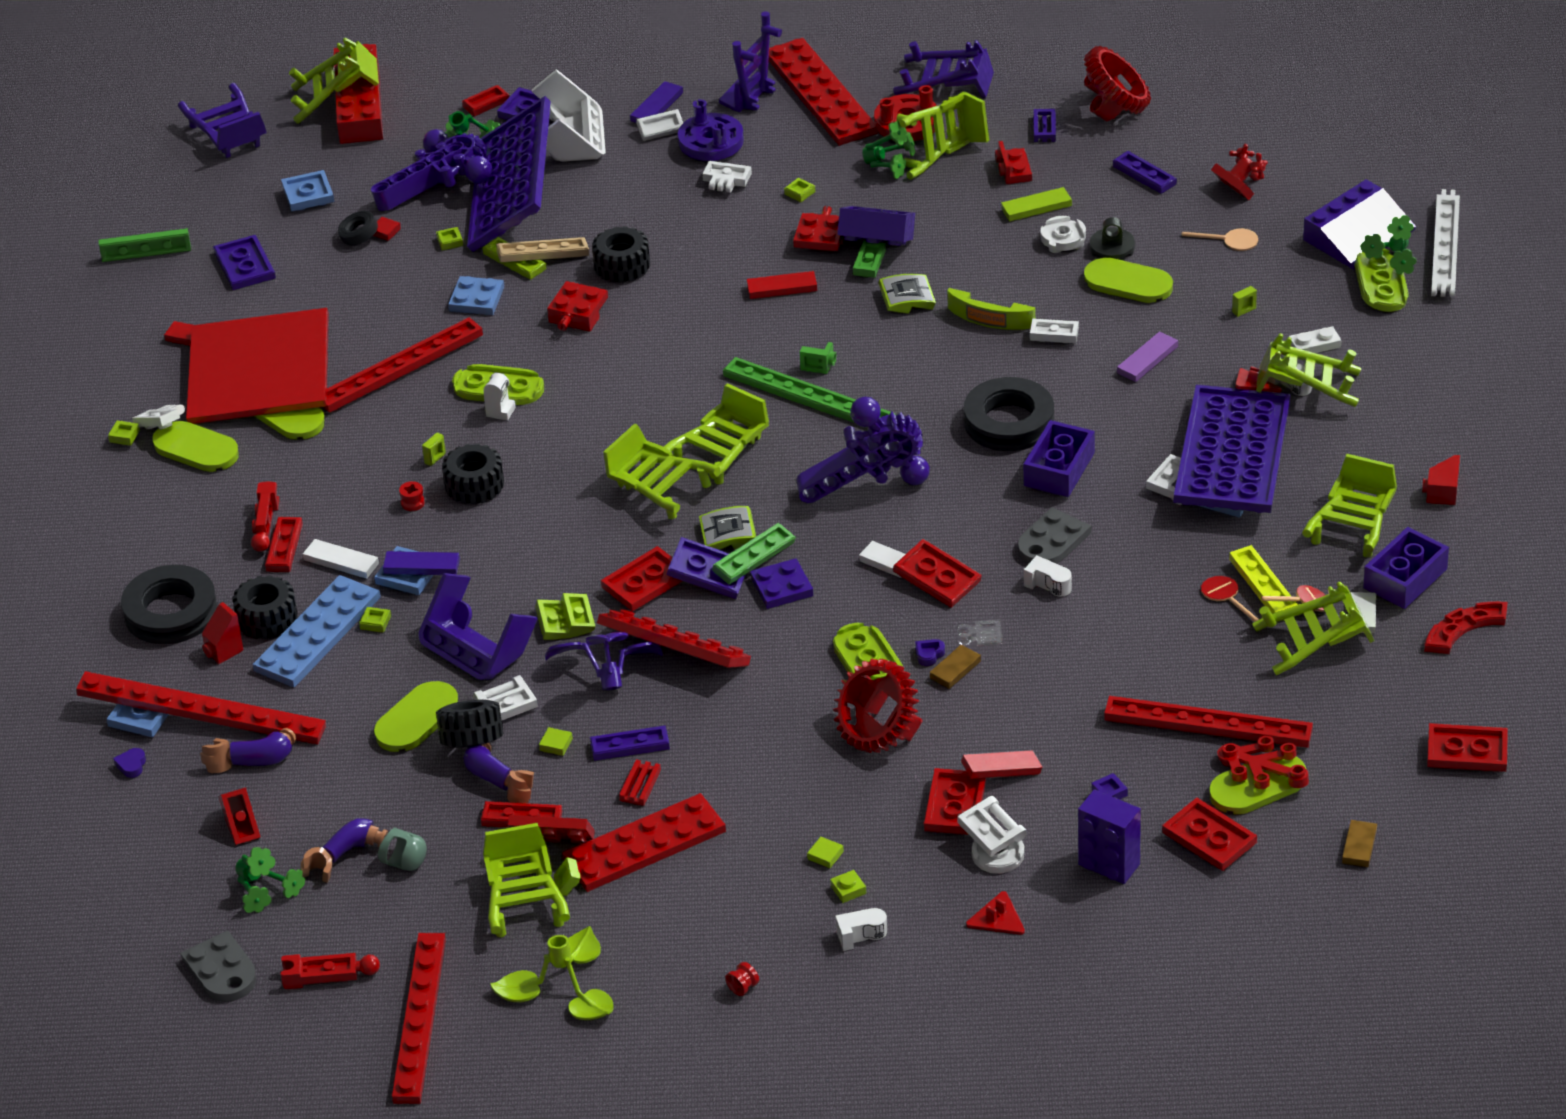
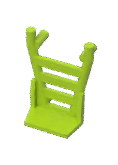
(350, 68)
(971, 128)
(1286, 370)
(736, 406)
(634, 447)
(1364, 476)
(1341, 630)
(513, 846)

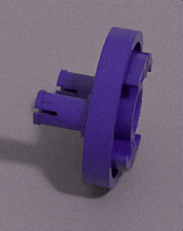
(710, 134)

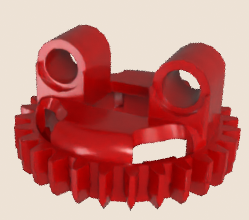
(1102, 78)
(870, 696)

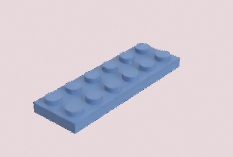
(316, 631)

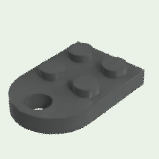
(1052, 536)
(220, 964)

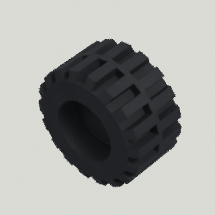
(621, 254)
(473, 473)
(265, 606)
(469, 723)

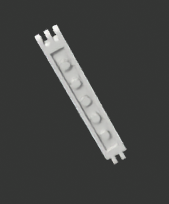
(1445, 244)

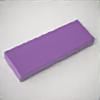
(1147, 356)

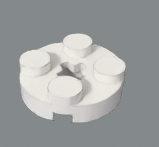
(1072, 238)

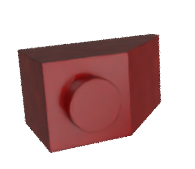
(1442, 482)
(222, 635)
(239, 816)

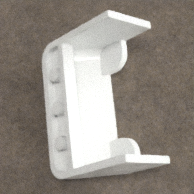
(576, 118)

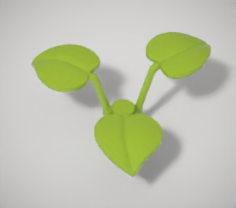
(581, 949)

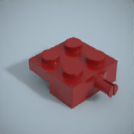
(818, 231)
(576, 306)

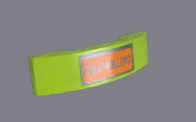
(988, 314)

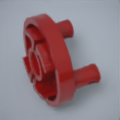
(904, 104)

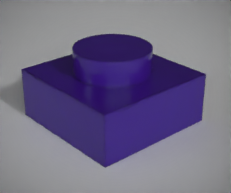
(1111, 786)

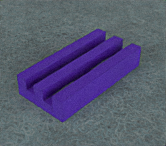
(1044, 135)

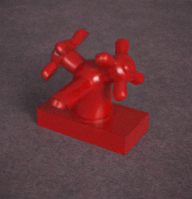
(1239, 173)

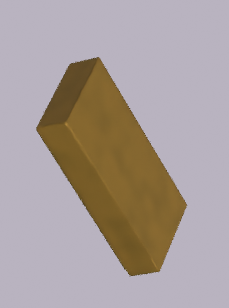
(955, 666)
(1359, 843)

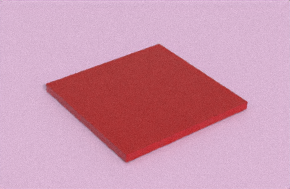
(258, 366)

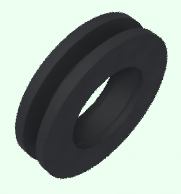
(1007, 392)
(166, 581)

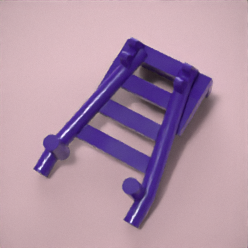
(977, 71)
(746, 90)
(232, 129)

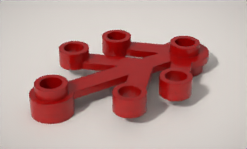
(1232, 755)

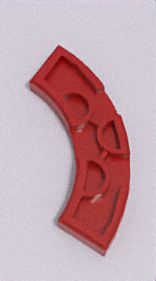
(1460, 621)

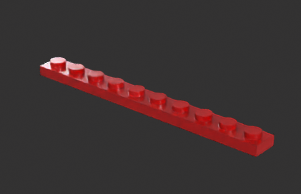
(199, 707)

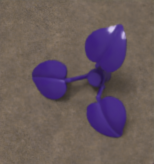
(610, 673)

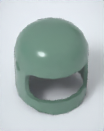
(408, 852)

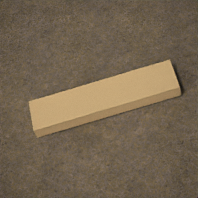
(542, 249)

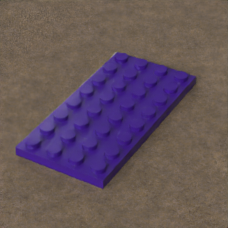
(517, 175)
(1232, 449)

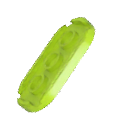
(1128, 280)
(1380, 283)
(524, 384)
(296, 423)
(196, 446)
(862, 643)
(414, 716)
(1244, 796)

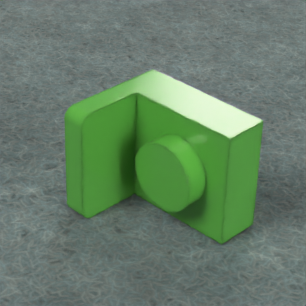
(817, 359)

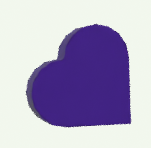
(929, 651)
(131, 762)

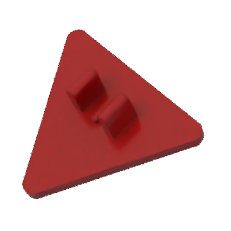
(1248, 381)
(997, 916)

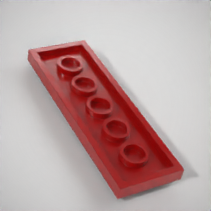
(669, 637)
(645, 841)

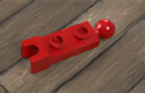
(261, 526)
(325, 968)

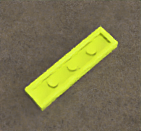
(1260, 577)

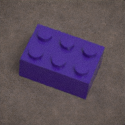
(876, 225)
(1059, 458)
(1406, 567)
(1109, 836)

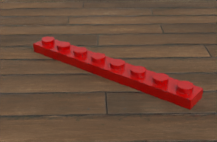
(402, 363)
(1207, 721)
(419, 1019)

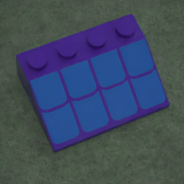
(1346, 220)

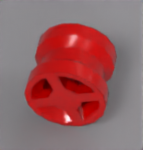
(411, 496)
(742, 978)

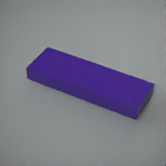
(658, 101)
(1144, 172)
(420, 563)
(629, 743)

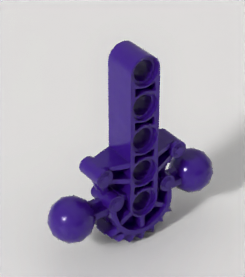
(440, 164)
(887, 442)

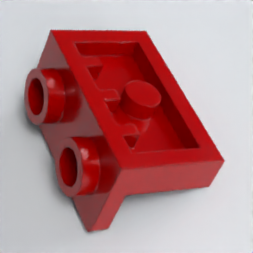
(1013, 164)

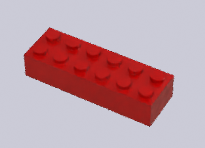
(359, 108)

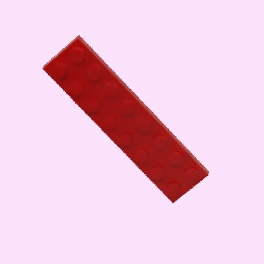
(821, 91)

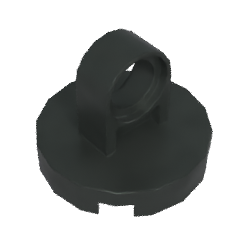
(1112, 242)

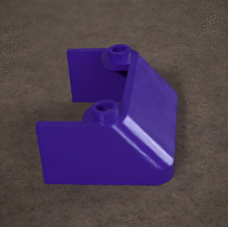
(448, 634)

